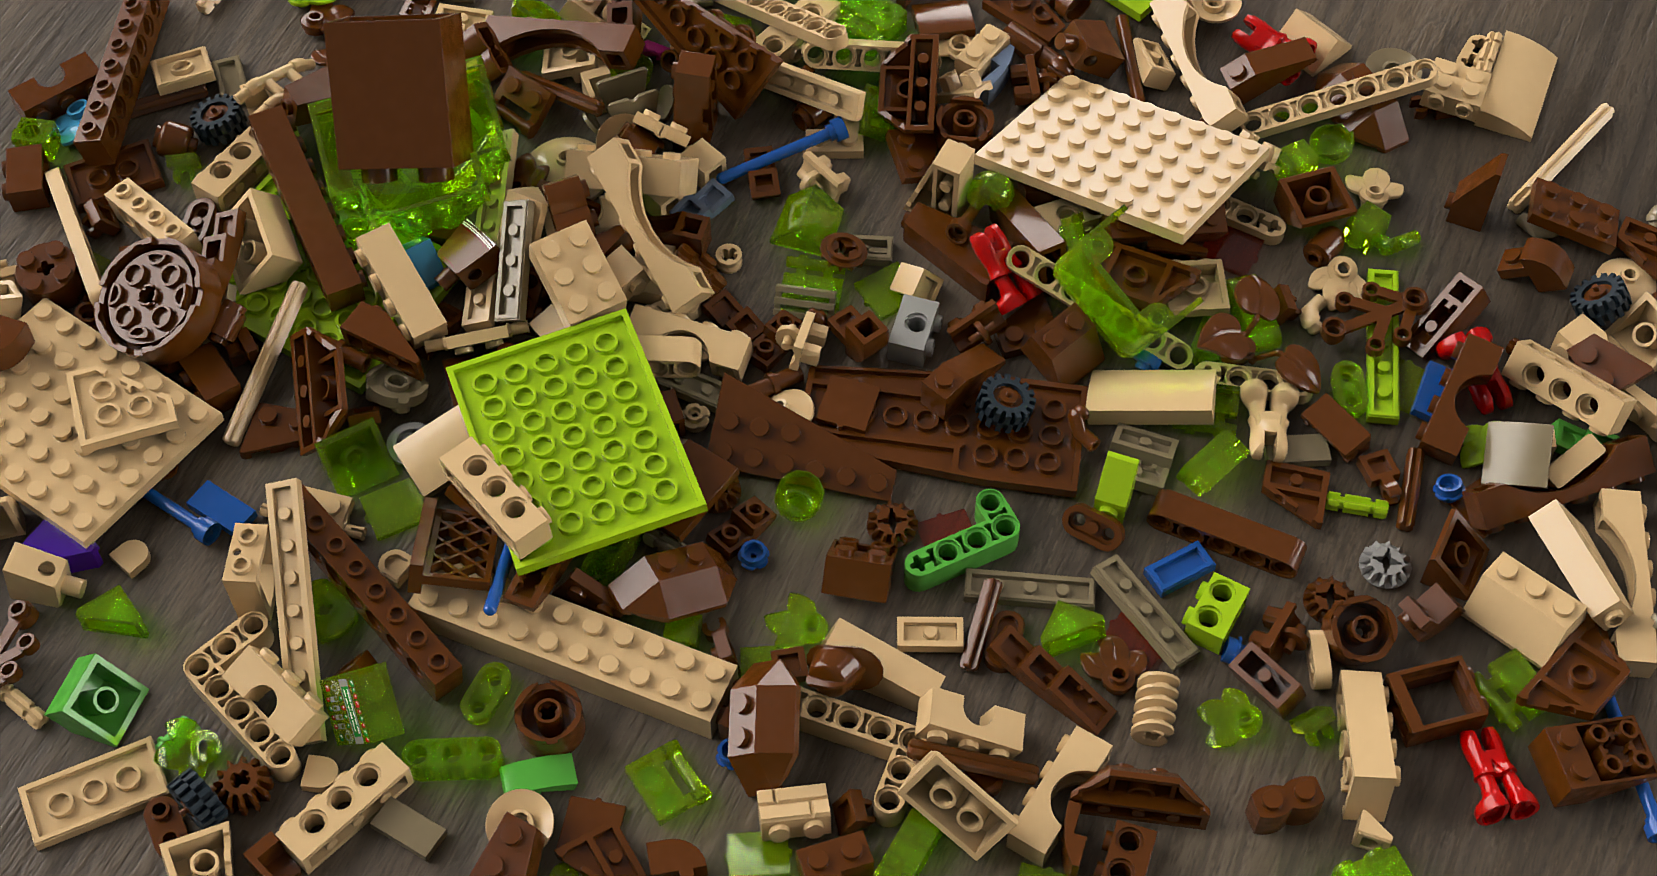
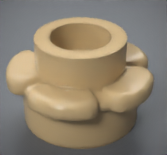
(699, 423)

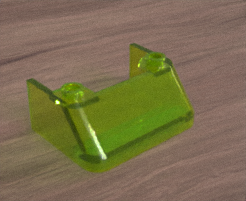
(1104, 301)

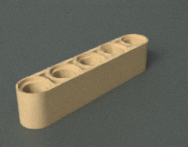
(855, 60)
(672, 355)

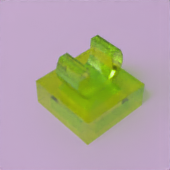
(183, 162)
(1312, 721)

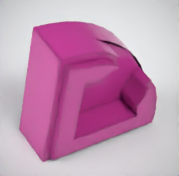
(653, 49)

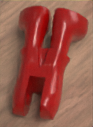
(1263, 37)
(992, 251)
(1480, 393)
(1491, 769)

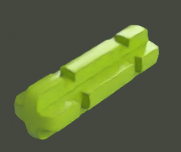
(1357, 505)

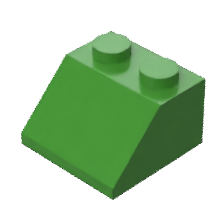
(97, 700)

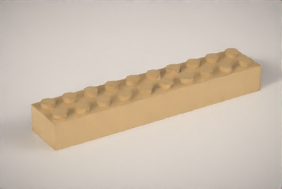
(587, 653)

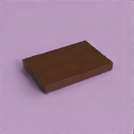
(133, 161)
(713, 477)

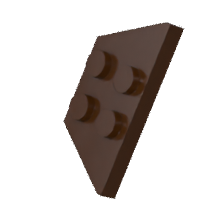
(1147, 276)
(1577, 677)

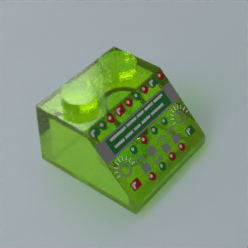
(362, 705)

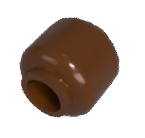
(174, 139)

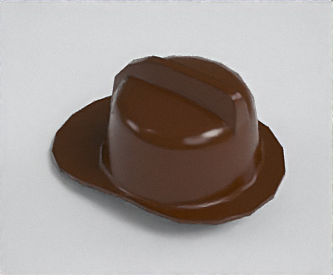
(841, 669)

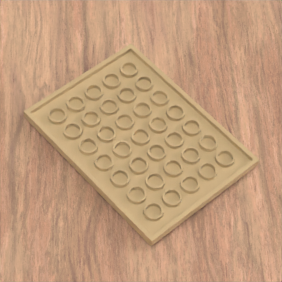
(1122, 151)
(40, 438)

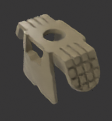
(627, 95)

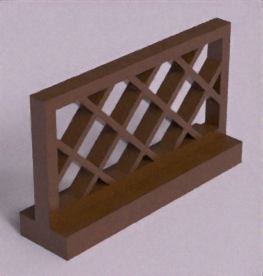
(429, 545)

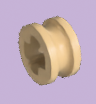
(727, 251)

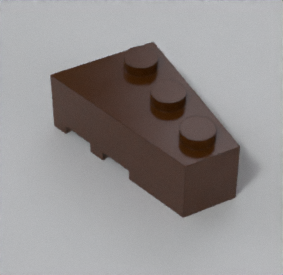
(695, 95)
(512, 850)

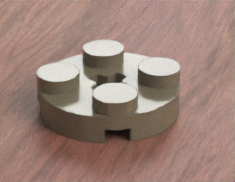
(394, 389)

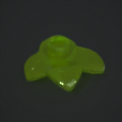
(793, 623)
(1225, 718)
(183, 747)

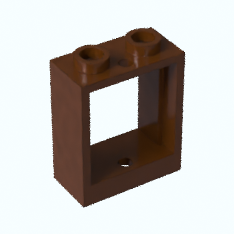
(1405, 713)

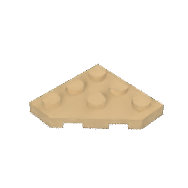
(116, 409)

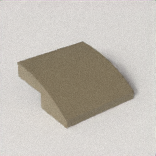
(1153, 451)
(1518, 454)

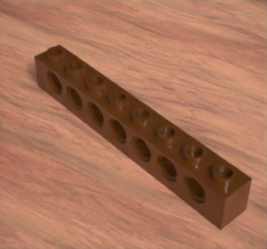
(119, 80)
(379, 602)

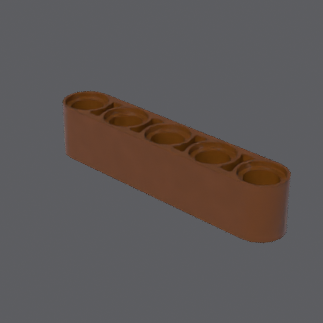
(1227, 533)

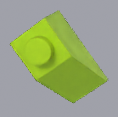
(1116, 485)

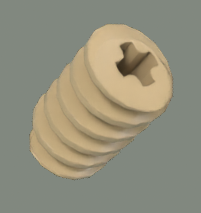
(1154, 708)

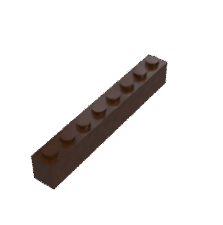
(307, 209)

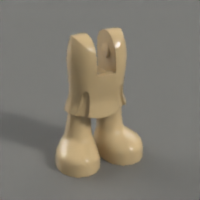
(1272, 425)

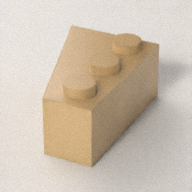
(946, 180)

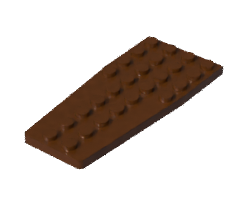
(961, 447)

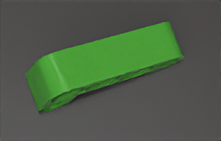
(927, 569)

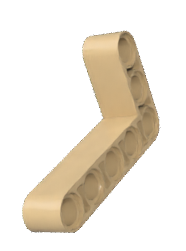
(229, 707)
(861, 739)

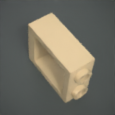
(250, 574)

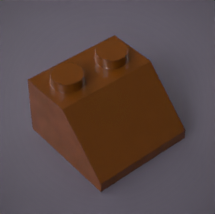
(1313, 198)
(1065, 347)

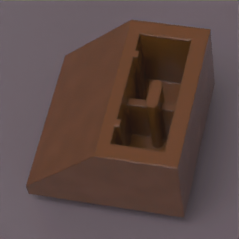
(859, 569)

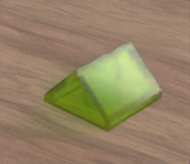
(807, 220)
(355, 458)

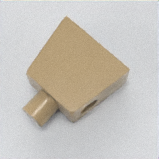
(40, 577)

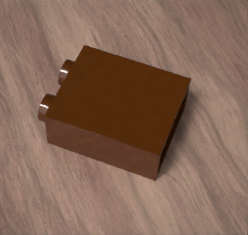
(399, 95)

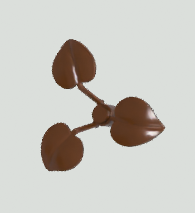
(1224, 336)

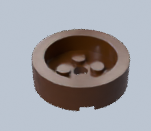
(183, 305)

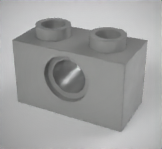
(911, 346)

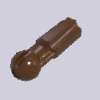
(1045, 57)

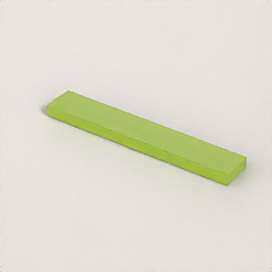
(1383, 371)

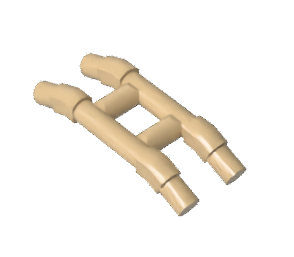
(269, 80)

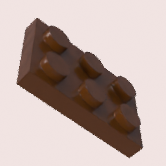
(1573, 215)

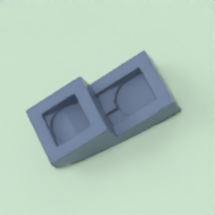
(998, 74)
(707, 202)

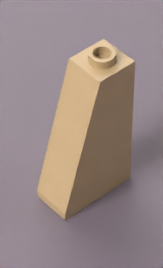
(1581, 564)
(903, 677)

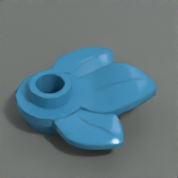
(69, 122)

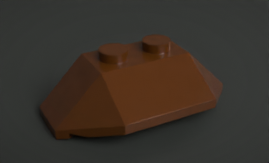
(911, 85)
(1373, 125)
(318, 387)
(674, 584)
(764, 726)
(1141, 796)

